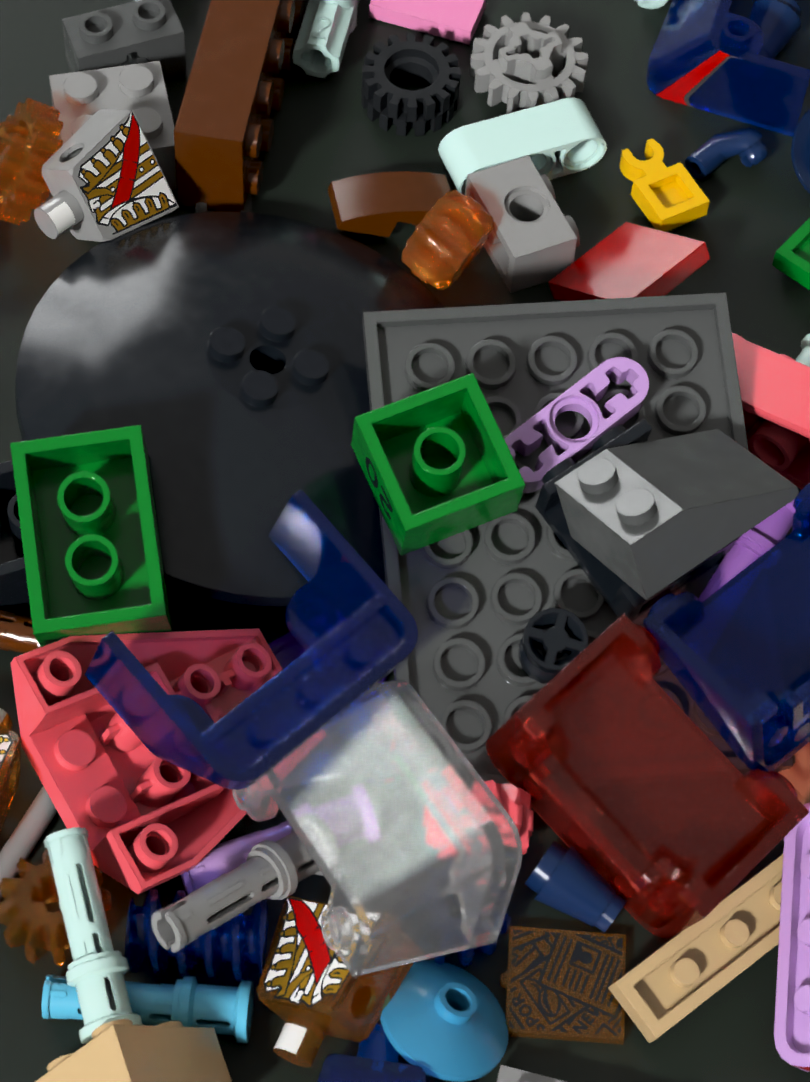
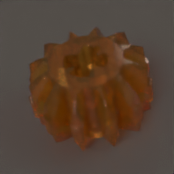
(447, 239)
(27, 914)

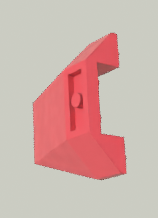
(139, 811)

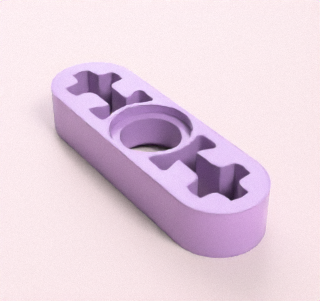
(595, 385)

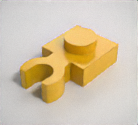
(663, 193)

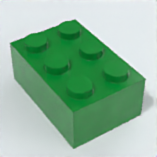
(90, 534)

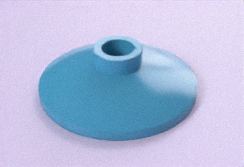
(446, 1022)

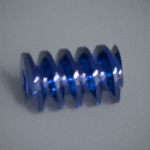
(237, 940)

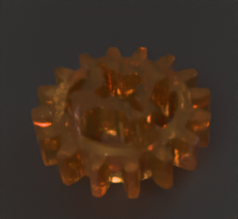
(25, 146)

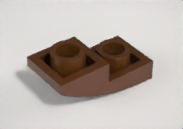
(380, 200)

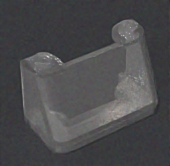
(398, 830)

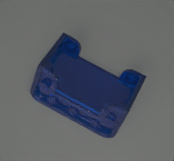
(748, 649)

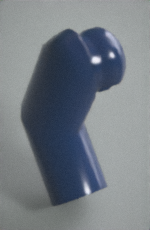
(721, 146)

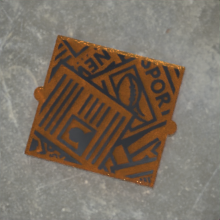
(561, 985)

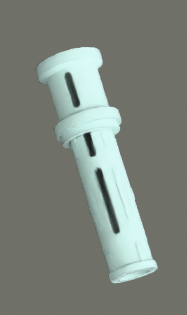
(96, 967)

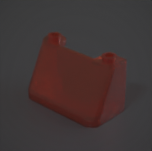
(641, 784)

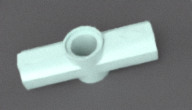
(324, 35)

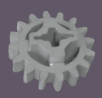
(527, 63)

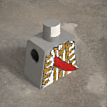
(104, 181)

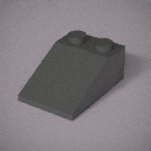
(668, 504)

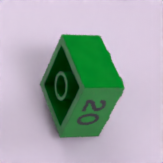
(437, 463)

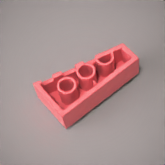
(775, 409)

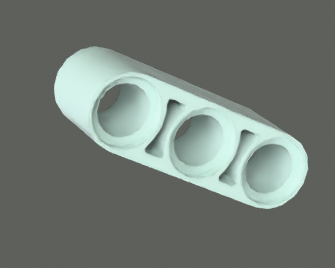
(555, 136)

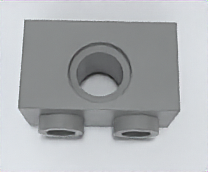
(530, 232)

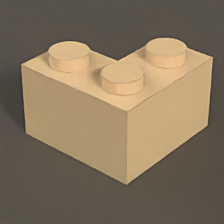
(143, 1055)

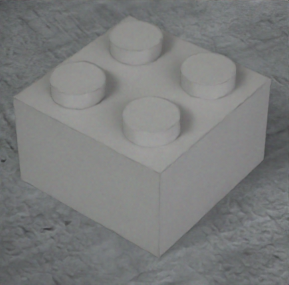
(123, 87)

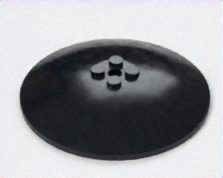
(166, 339)

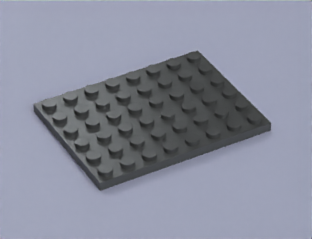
(489, 581)

